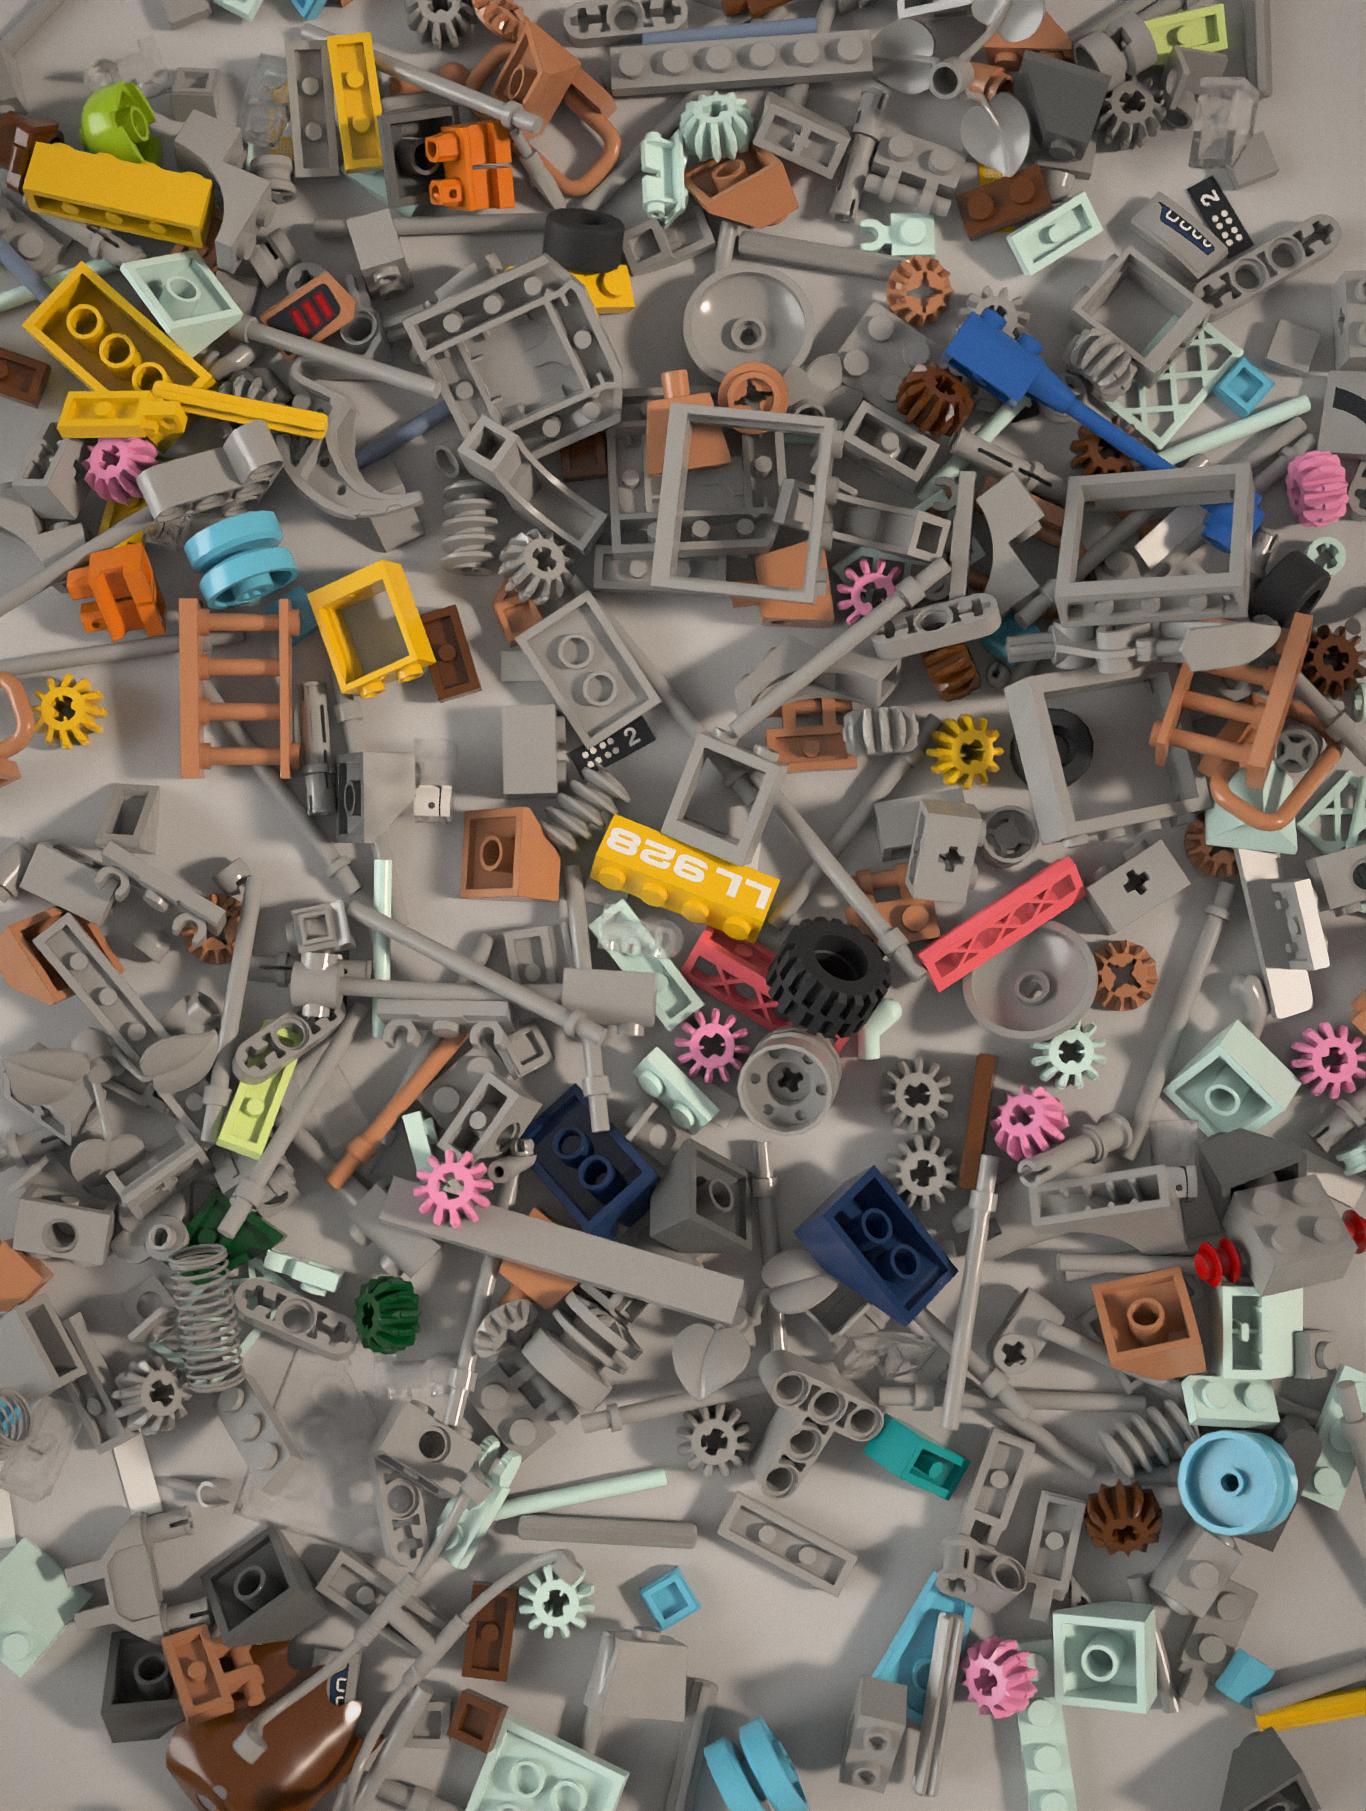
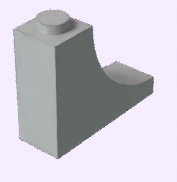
(1124, 1205)

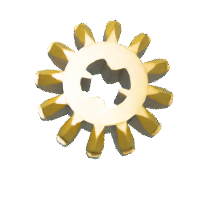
(79, 698)
(981, 749)

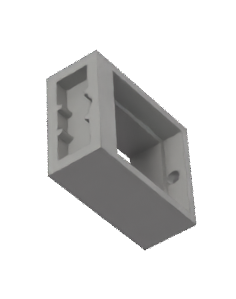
(1159, 285)
(706, 838)

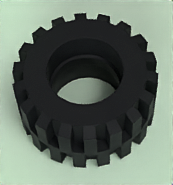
(828, 977)

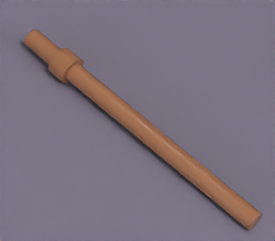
(362, 1147)

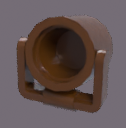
(18, 141)

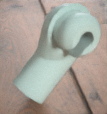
(882, 1018)

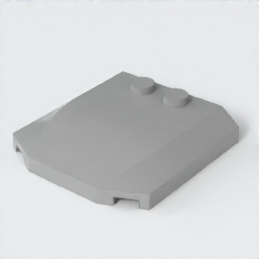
(523, 355)
(724, 507)

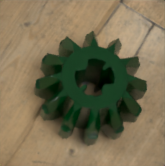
(387, 1315)

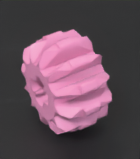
(115, 466)
(1317, 488)
(877, 578)
(1324, 1044)
(714, 1060)
(1029, 1123)
(440, 1201)
(998, 1677)

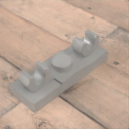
(959, 536)
(160, 893)
(447, 1020)

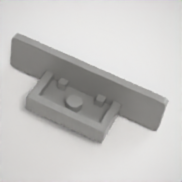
(1284, 930)

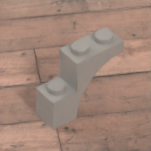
(245, 199)
(532, 491)
(1010, 514)
(23, 523)
(867, 523)
(855, 677)

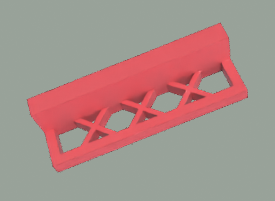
(1002, 923)
(738, 963)

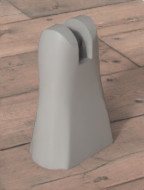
(1012, 1219)

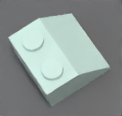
(1233, 1083)
(34, 1605)
(1106, 1656)

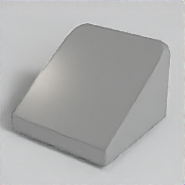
(195, 90)

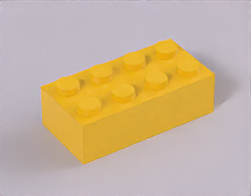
(111, 342)

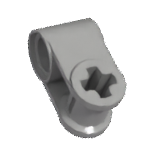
(1021, 1329)
(979, 1576)

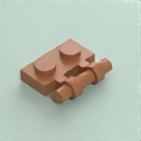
(811, 747)
(911, 915)
(200, 1678)

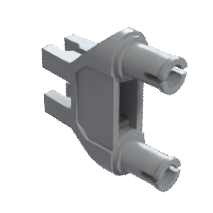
(134, 1581)

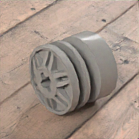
(780, 1101)
(582, 1350)

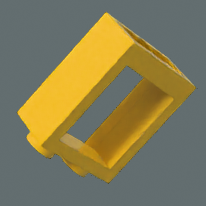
(328, 606)

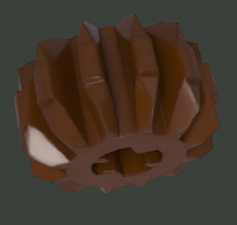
(934, 400)
(1089, 448)
(1336, 648)
(952, 671)
(1123, 1518)

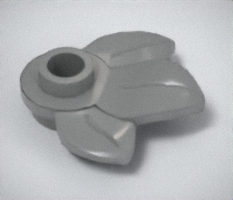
(821, 389)
(143, 1238)

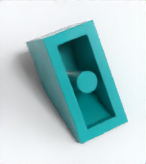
(917, 1457)

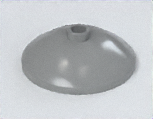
(745, 303)
(1046, 961)

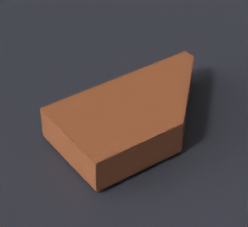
(514, 616)

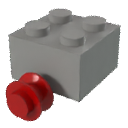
(1284, 1238)

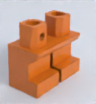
(469, 186)
(123, 591)

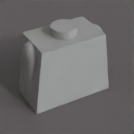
(36, 1351)
(1195, 1569)
(639, 1676)

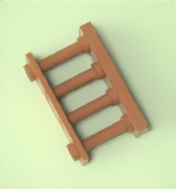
(199, 711)
(1266, 718)

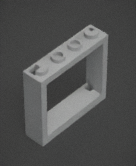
(673, 489)
(1156, 597)
(1045, 771)

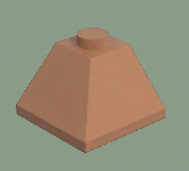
(745, 190)
(508, 857)
(27, 967)
(1150, 1325)

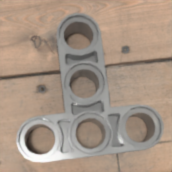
(222, 477)
(804, 1412)

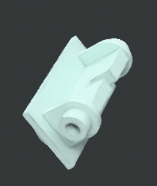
(664, 194)

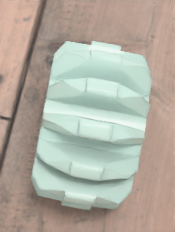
(717, 126)
(1070, 1068)
(552, 1616)

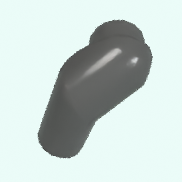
(269, 380)

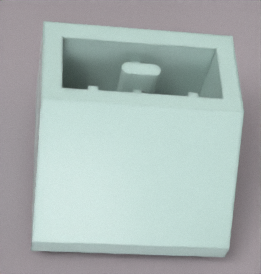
(1253, 1333)

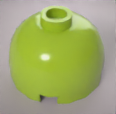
(118, 124)

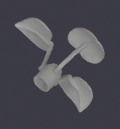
(997, 129)
(49, 1074)
(715, 1356)

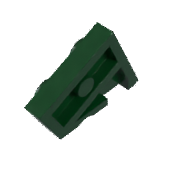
(250, 1241)

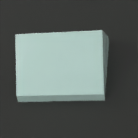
(184, 298)
(1228, 831)

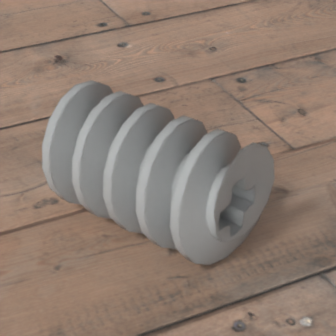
(467, 528)
(583, 808)
(1148, 1438)

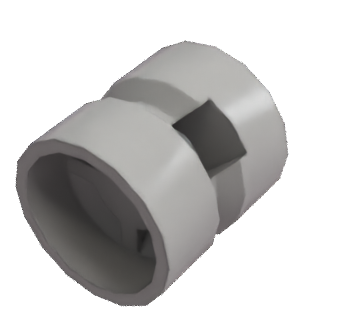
(1121, 50)
(1009, 837)

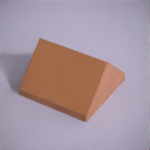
(536, 75)

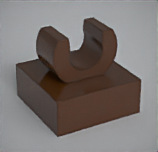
(477, 1720)

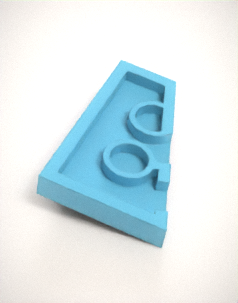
(911, 1650)

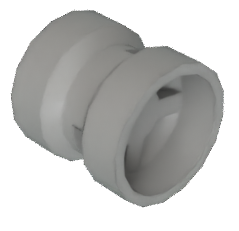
(264, 263)

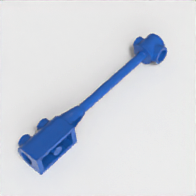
(1015, 370)

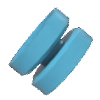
(241, 559)
(1211, 1489)
(758, 1777)

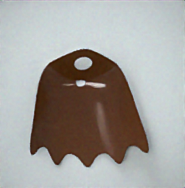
(306, 1751)

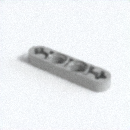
(1265, 270)

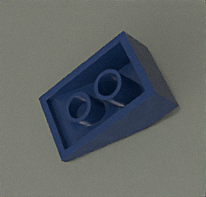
(590, 1173)
(877, 1247)

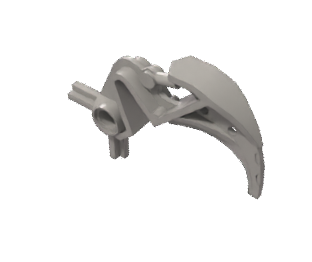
(332, 461)
(1193, 642)

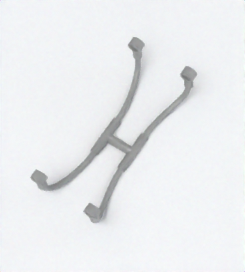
(474, 1487)

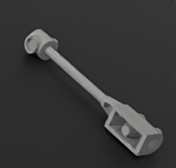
(604, 995)
(362, 1199)

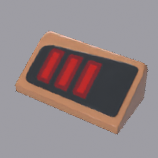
(312, 311)

